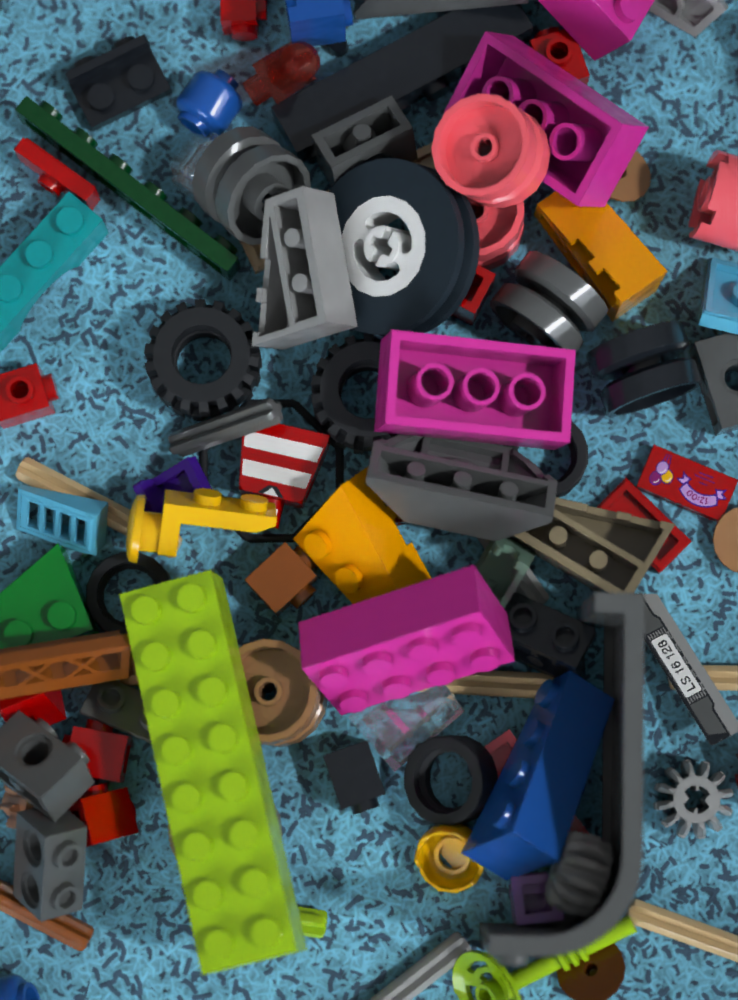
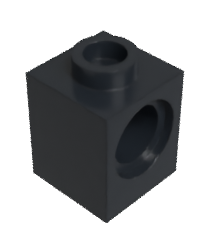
(355, 777)

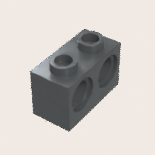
(49, 863)

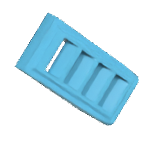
(90, 510)

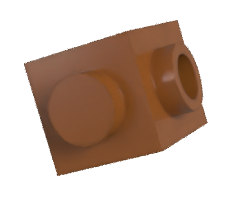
(284, 579)

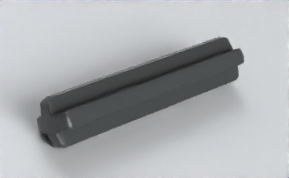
(225, 427)

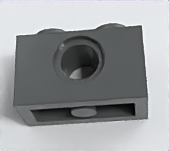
(363, 137)
(714, 359)
(50, 784)

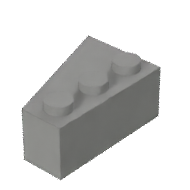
(305, 271)

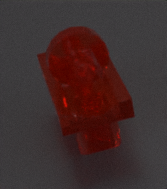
(283, 72)

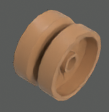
(298, 700)

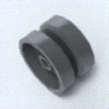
(238, 176)
(548, 304)

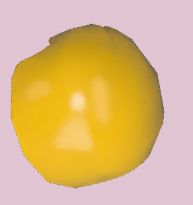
(449, 843)

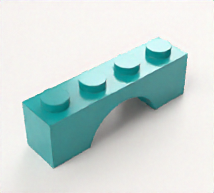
(46, 254)

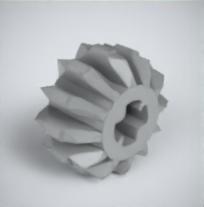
(677, 798)
(580, 874)

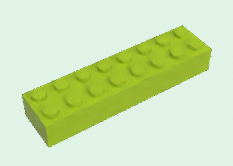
(212, 773)

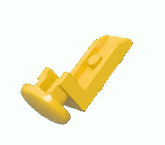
(204, 507)

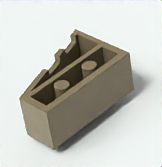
(597, 545)

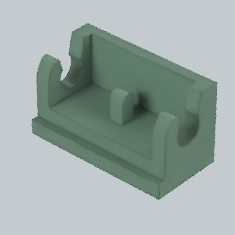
(504, 566)

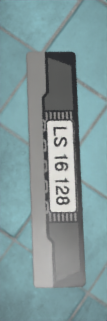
(687, 673)

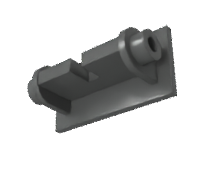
(117, 707)

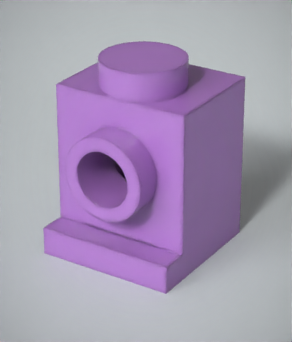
(529, 900)

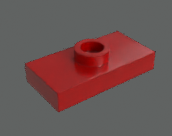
(54, 174)

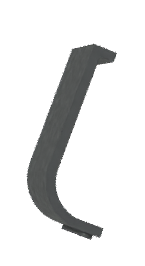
(622, 791)

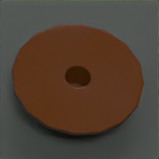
(595, 978)

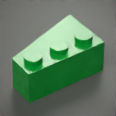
(44, 604)

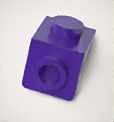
(183, 476)

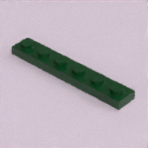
(116, 176)

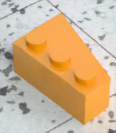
(602, 252)
(360, 544)

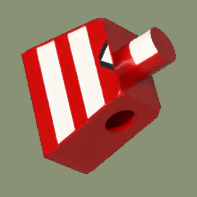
(282, 464)

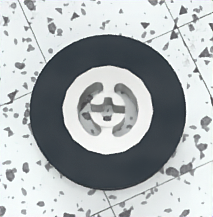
(432, 262)

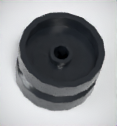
(644, 368)

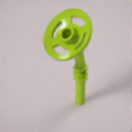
(506, 985)

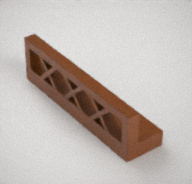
(64, 664)

